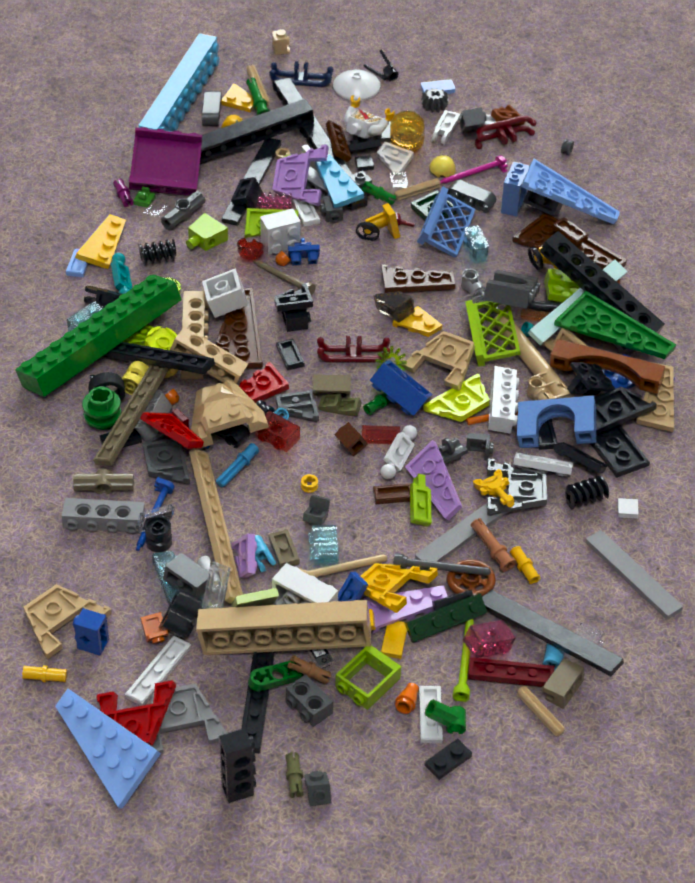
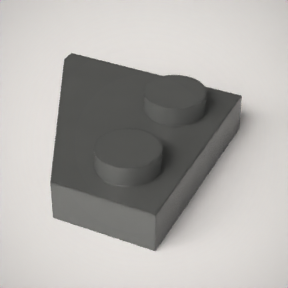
(299, 404)

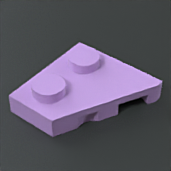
(245, 561)

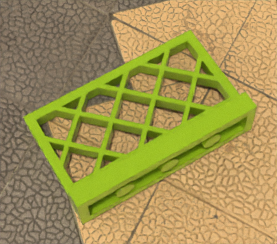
(478, 336)

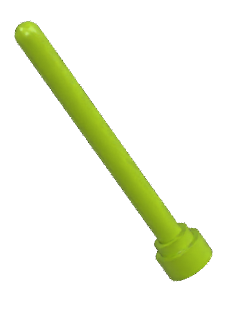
(461, 691)

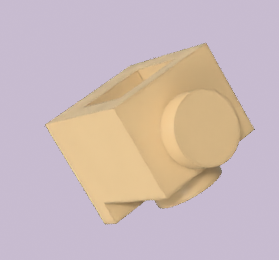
(280, 42)

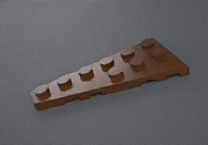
(540, 230)

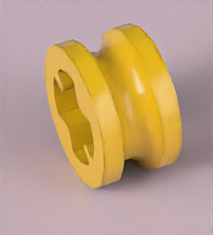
(309, 478)

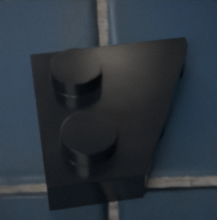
(293, 300)

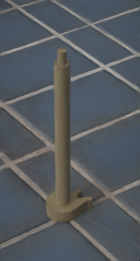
(311, 286)

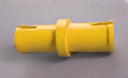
(525, 565)
(44, 673)

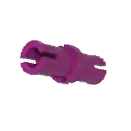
(123, 192)

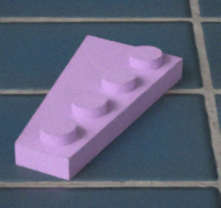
(443, 493)
(417, 602)

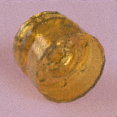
(407, 130)

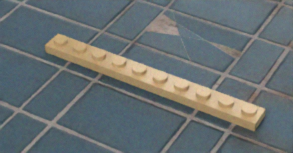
(215, 520)

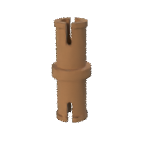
(309, 669)

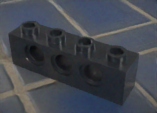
(237, 765)

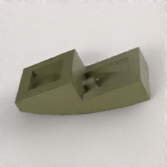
(335, 404)

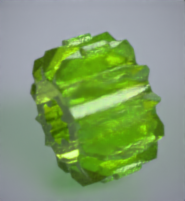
(389, 355)

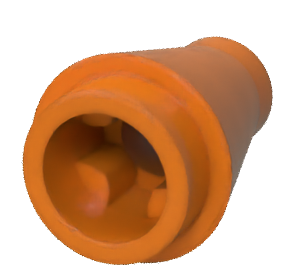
(407, 699)

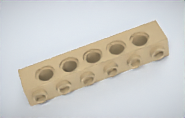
(194, 319)

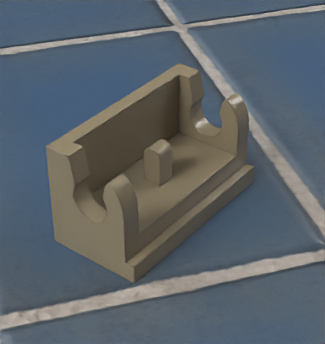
(331, 384)
(564, 683)

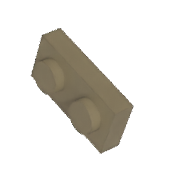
(284, 548)

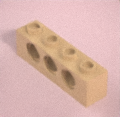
(227, 365)

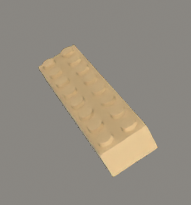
(284, 627)

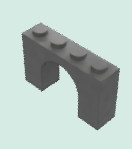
(512, 289)

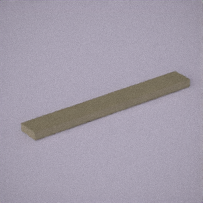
(130, 415)

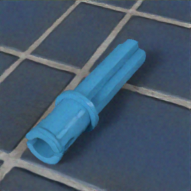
(242, 459)

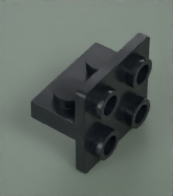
(589, 379)

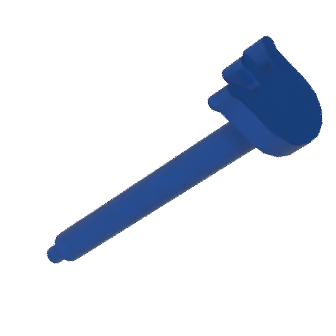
(164, 487)

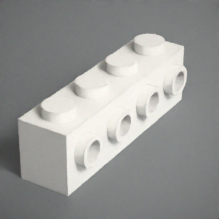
(502, 400)

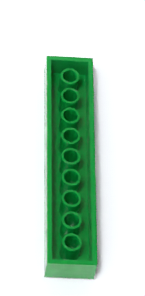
(98, 335)

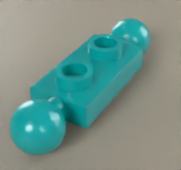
(121, 273)

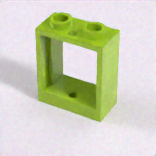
(380, 663)

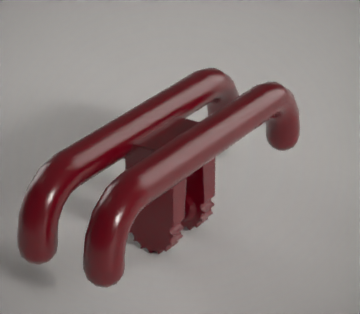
(503, 128)
(353, 352)

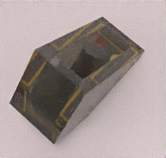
(394, 305)

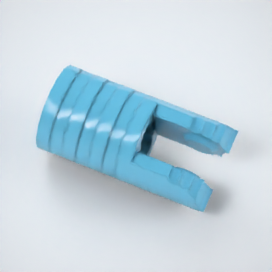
(262, 552)
(553, 656)

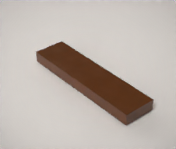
(338, 141)

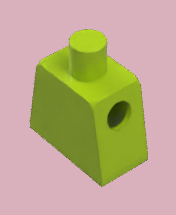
(206, 233)

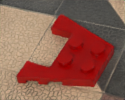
(140, 720)

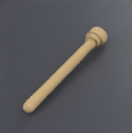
(346, 566)

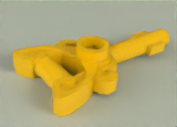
(495, 486)

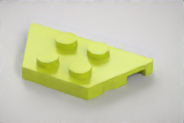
(460, 403)

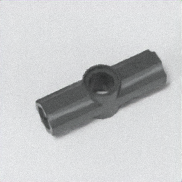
(183, 210)

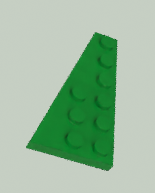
(602, 321)

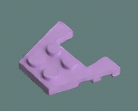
(292, 175)

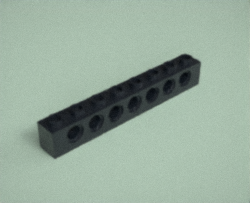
(595, 280)

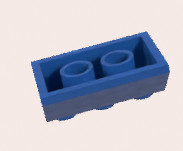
(400, 387)

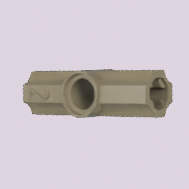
(103, 481)

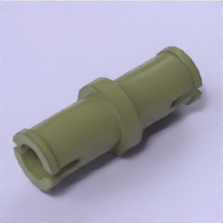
(294, 775)

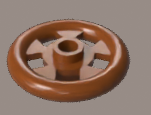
(454, 583)

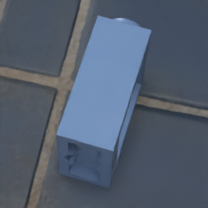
(512, 191)

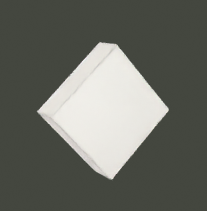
(627, 508)

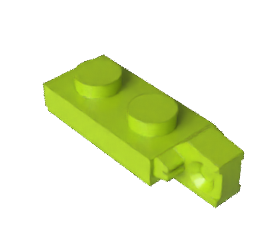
(420, 502)

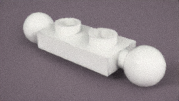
(398, 452)

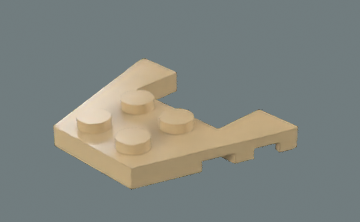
(446, 351)
(53, 611)

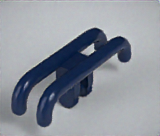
(301, 78)

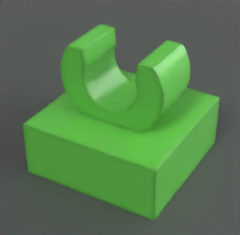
(144, 198)

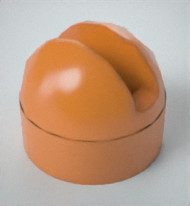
(282, 259)
(172, 396)

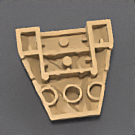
(223, 408)

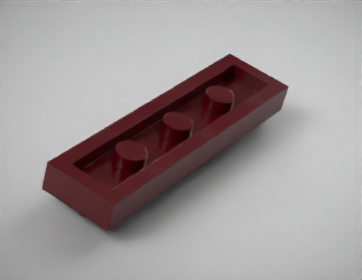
(509, 672)

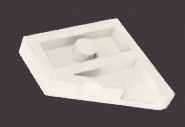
(394, 157)

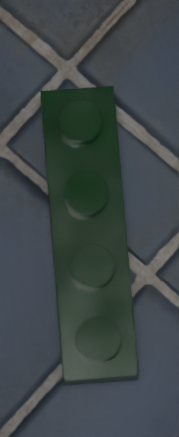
(445, 617)

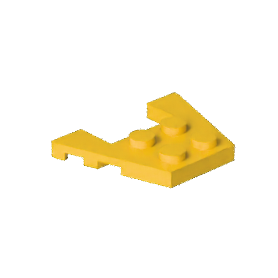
(388, 578)

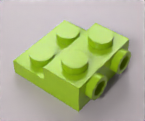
(558, 285)

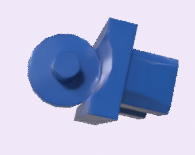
(303, 250)

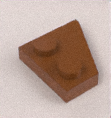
(507, 113)

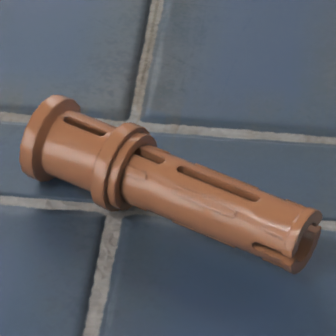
(497, 551)

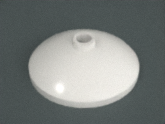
(356, 83)

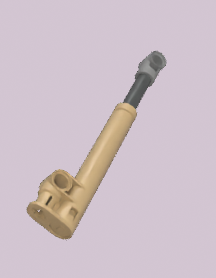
(545, 382)

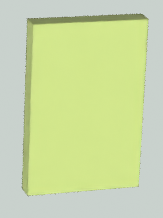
(259, 598)

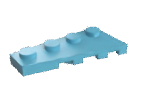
(338, 184)

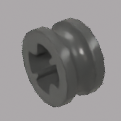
(567, 146)

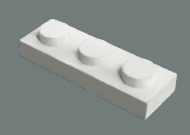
(543, 464)

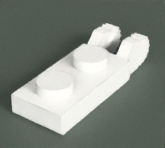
(445, 126)

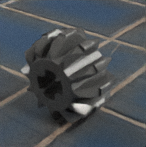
(434, 100)

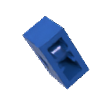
(91, 631)

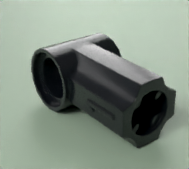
(234, 435)

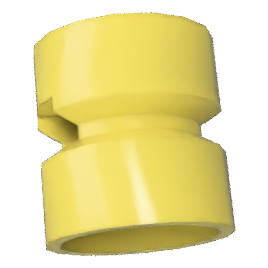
(133, 376)

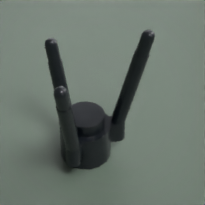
(389, 71)

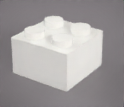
(279, 231)
(225, 293)

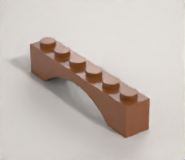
(643, 374)

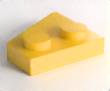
(420, 323)

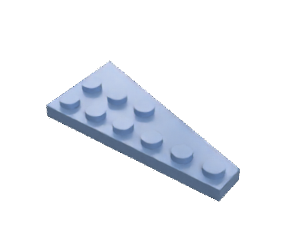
(558, 188)
(112, 750)

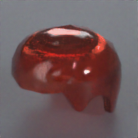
(250, 250)

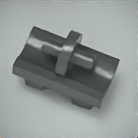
(451, 450)

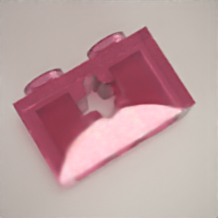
(489, 639)

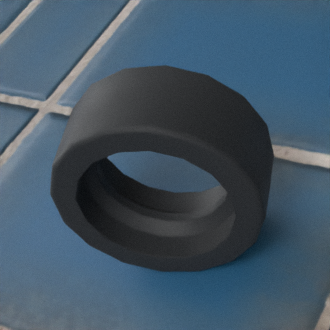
(108, 379)

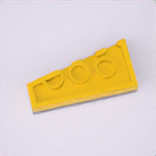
(102, 243)

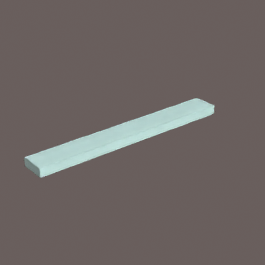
(545, 328)

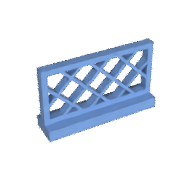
(438, 207)

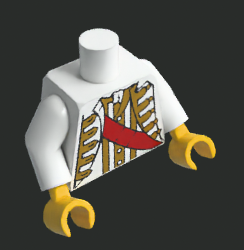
(363, 123)

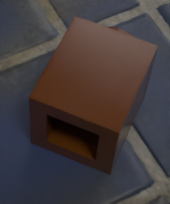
(350, 439)

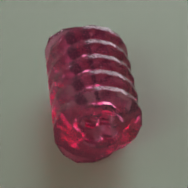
(274, 202)

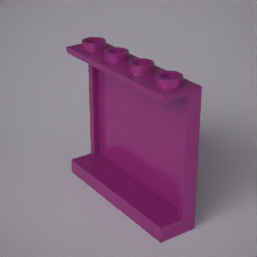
(165, 161)

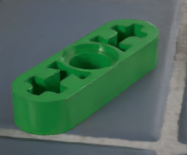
(270, 681)

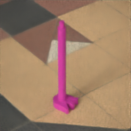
(499, 161)

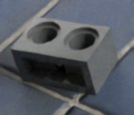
(309, 700)

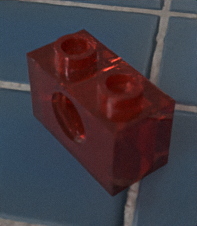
(280, 433)

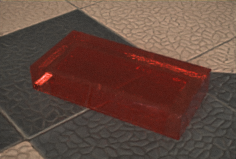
(379, 434)

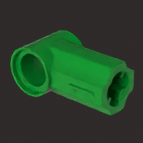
(452, 717)

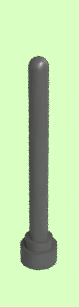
(404, 562)

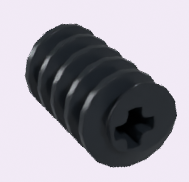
(157, 252)
(586, 490)

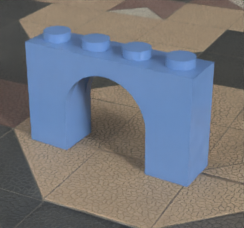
(535, 413)

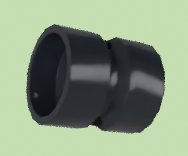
(158, 533)

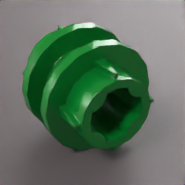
(101, 408)

